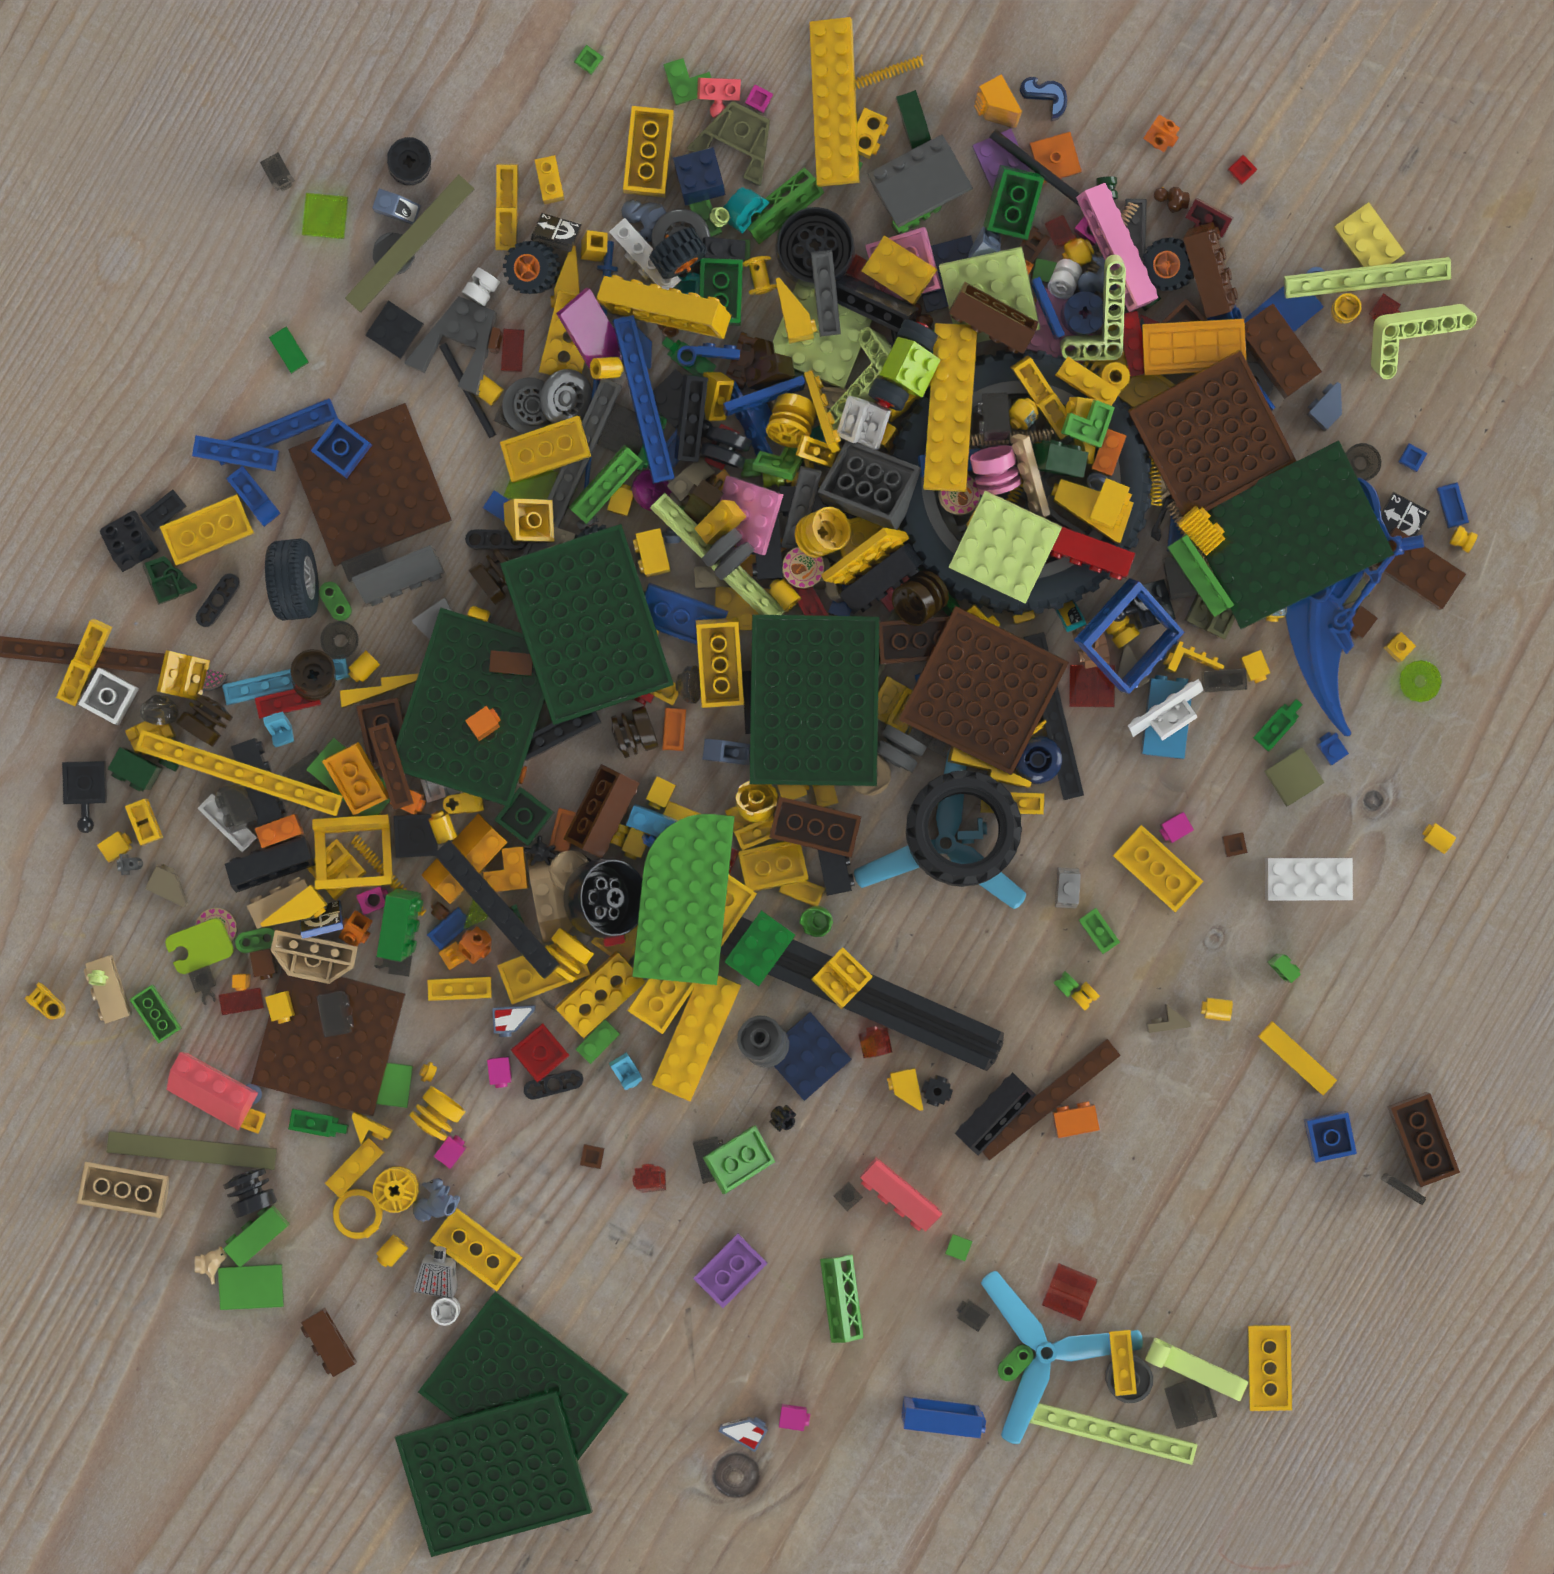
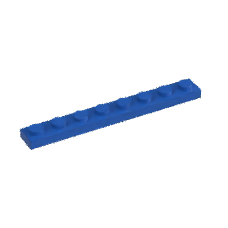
(643, 399)

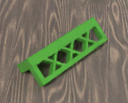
(799, 198)
(605, 484)
(1200, 575)
(838, 1299)

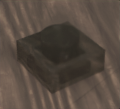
(848, 1196)

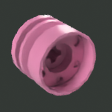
(995, 469)

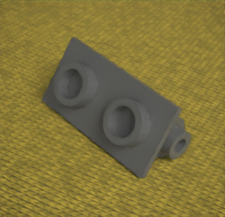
(127, 864)

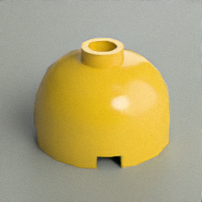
(756, 801)

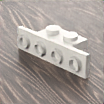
(638, 251)
(1170, 714)

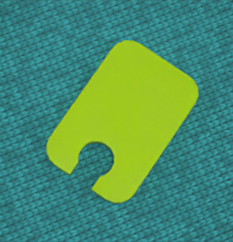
(205, 944)

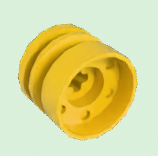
(791, 419)
(822, 532)
(567, 953)
(437, 1113)
(407, 1184)

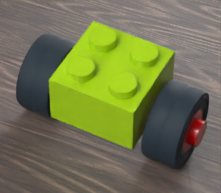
(906, 367)

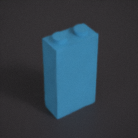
(1175, 744)

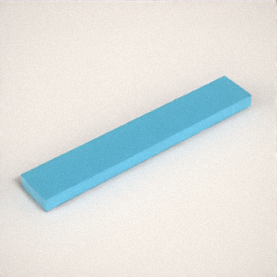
(271, 683)

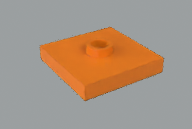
(1057, 155)

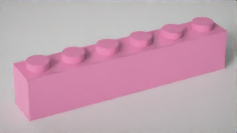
(1115, 239)

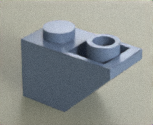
(985, 243)
(1328, 408)

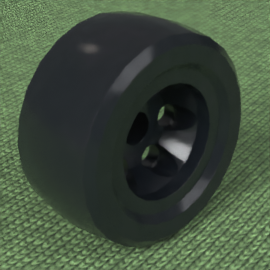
(809, 221)
(623, 898)

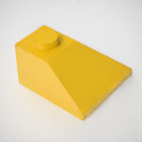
(529, 520)

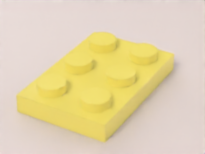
(1369, 238)

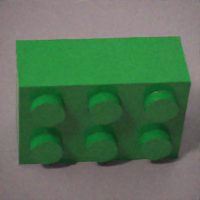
(1013, 202)
(723, 281)
(399, 924)
(759, 948)

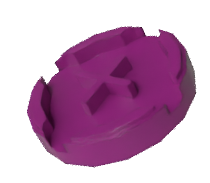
(646, 492)

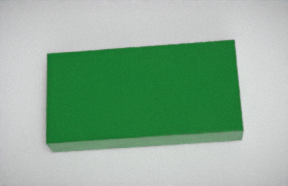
(288, 350)

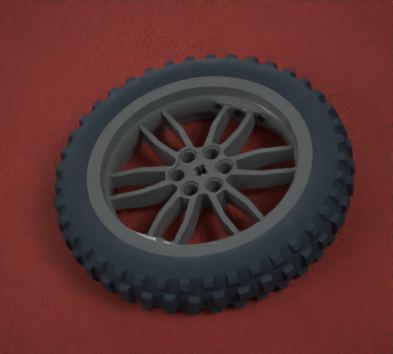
(936, 534)

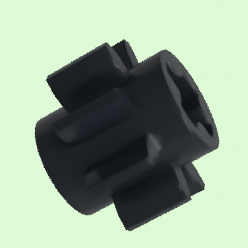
(782, 1118)

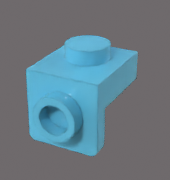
(279, 728)
(968, 836)
(626, 1071)

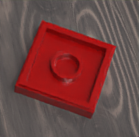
(540, 1052)

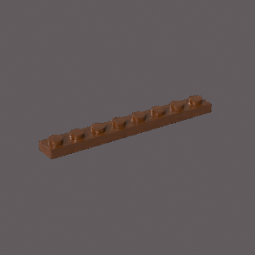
(64, 652)
(1054, 1095)

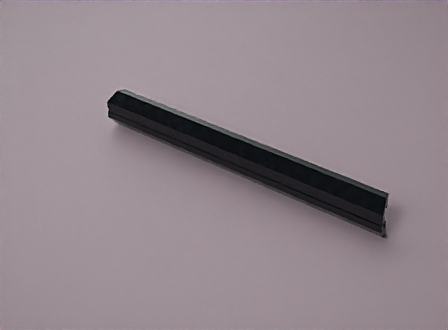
(889, 1005)

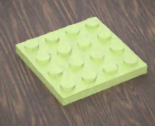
(997, 274)
(826, 356)
(1005, 546)

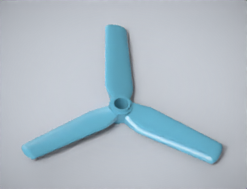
(948, 821)
(1038, 1371)

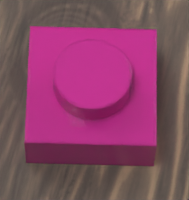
(759, 99)

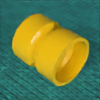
(1346, 308)
(1122, 632)

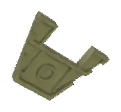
(741, 130)

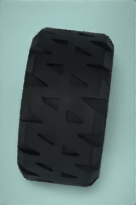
(990, 792)

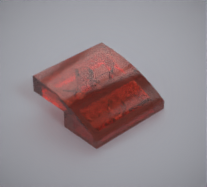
(1090, 687)
(1069, 1292)

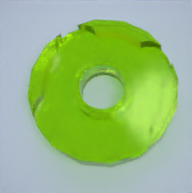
(1408, 685)

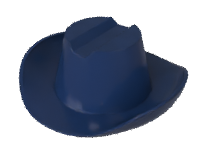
(1040, 760)

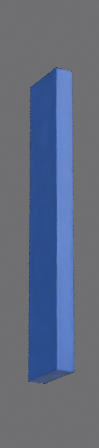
(288, 426)

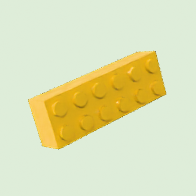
(664, 306)
(696, 1037)

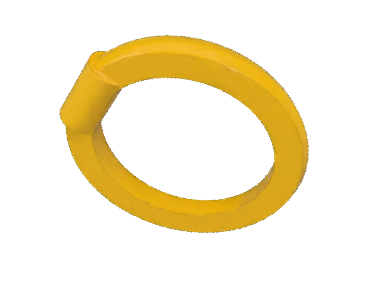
(369, 1230)

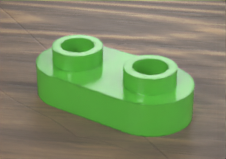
(335, 600)
(256, 940)
(1012, 1360)

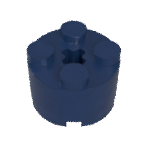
(1074, 322)

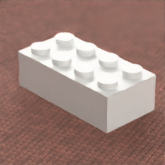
(1308, 879)

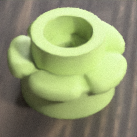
(723, 216)
(97, 978)

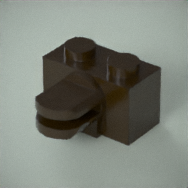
(769, 367)
(702, 499)

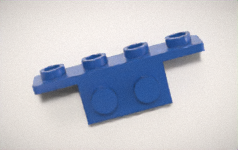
(754, 423)

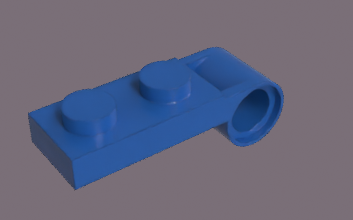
(710, 351)
(253, 496)

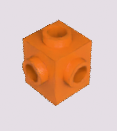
(1162, 133)
(355, 929)
(475, 944)

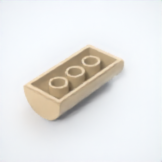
(123, 1190)

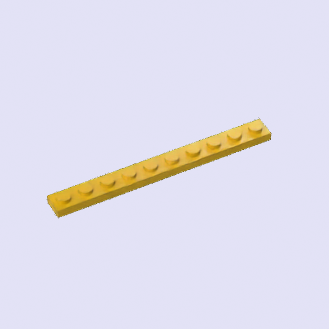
(239, 773)

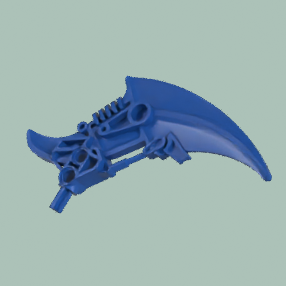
(1322, 625)

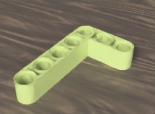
(1110, 317)
(1419, 323)
(877, 350)
(1195, 1368)

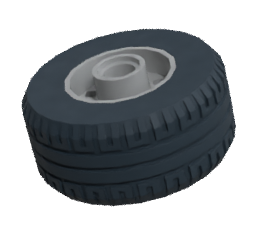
(291, 579)

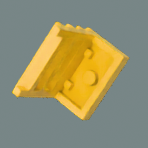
(1173, 658)

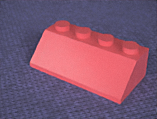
(210, 1090)
(900, 1194)

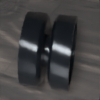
(724, 450)

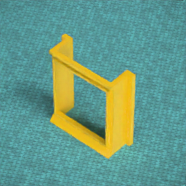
(351, 824)

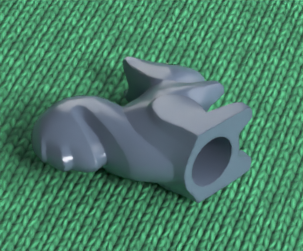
(647, 213)
(1094, 282)
(438, 1204)

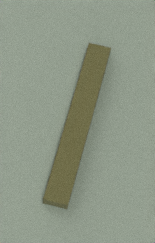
(409, 243)
(191, 1150)

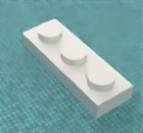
(241, 839)

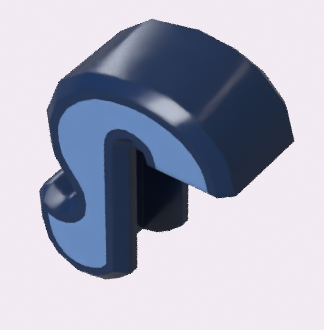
(1049, 91)

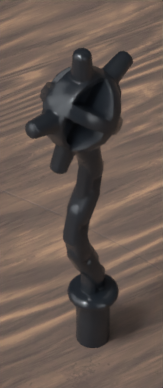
(541, 852)

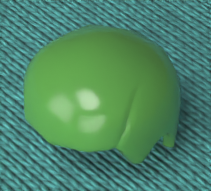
(816, 921)

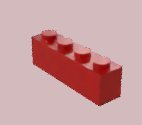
(1093, 552)

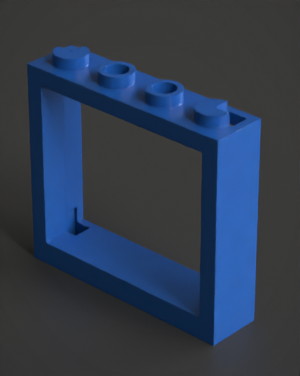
(1108, 614)
(943, 1417)

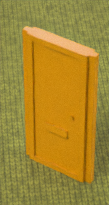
(1190, 345)

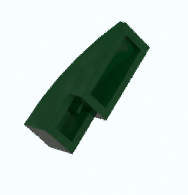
(913, 119)

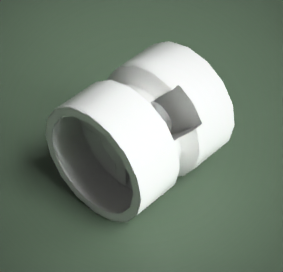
(1064, 278)
(481, 286)
(445, 1310)

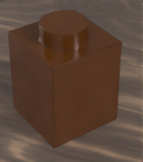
(1362, 623)
(263, 964)

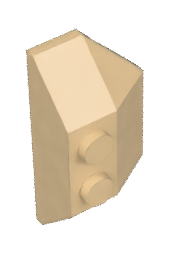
(548, 901)
(312, 957)

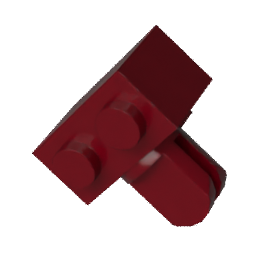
(1204, 213)

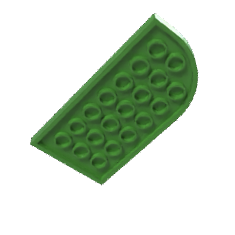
(684, 901)

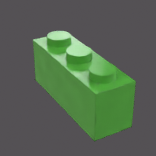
(255, 1235)

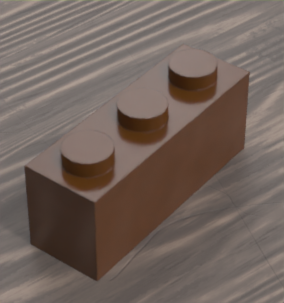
(328, 1342)

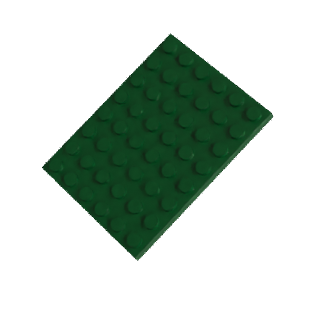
(1295, 535)
(586, 624)
(453, 687)
(814, 700)
(514, 1358)
(493, 1474)

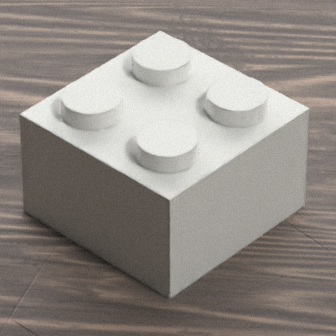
(108, 696)

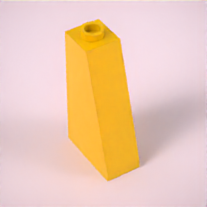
(1081, 502)

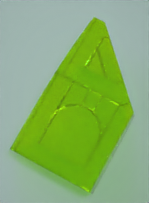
(474, 915)

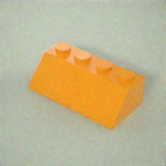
(997, 103)
(479, 845)

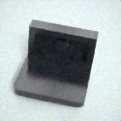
(128, 541)

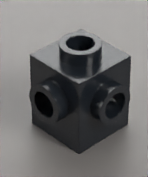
(929, 1086)

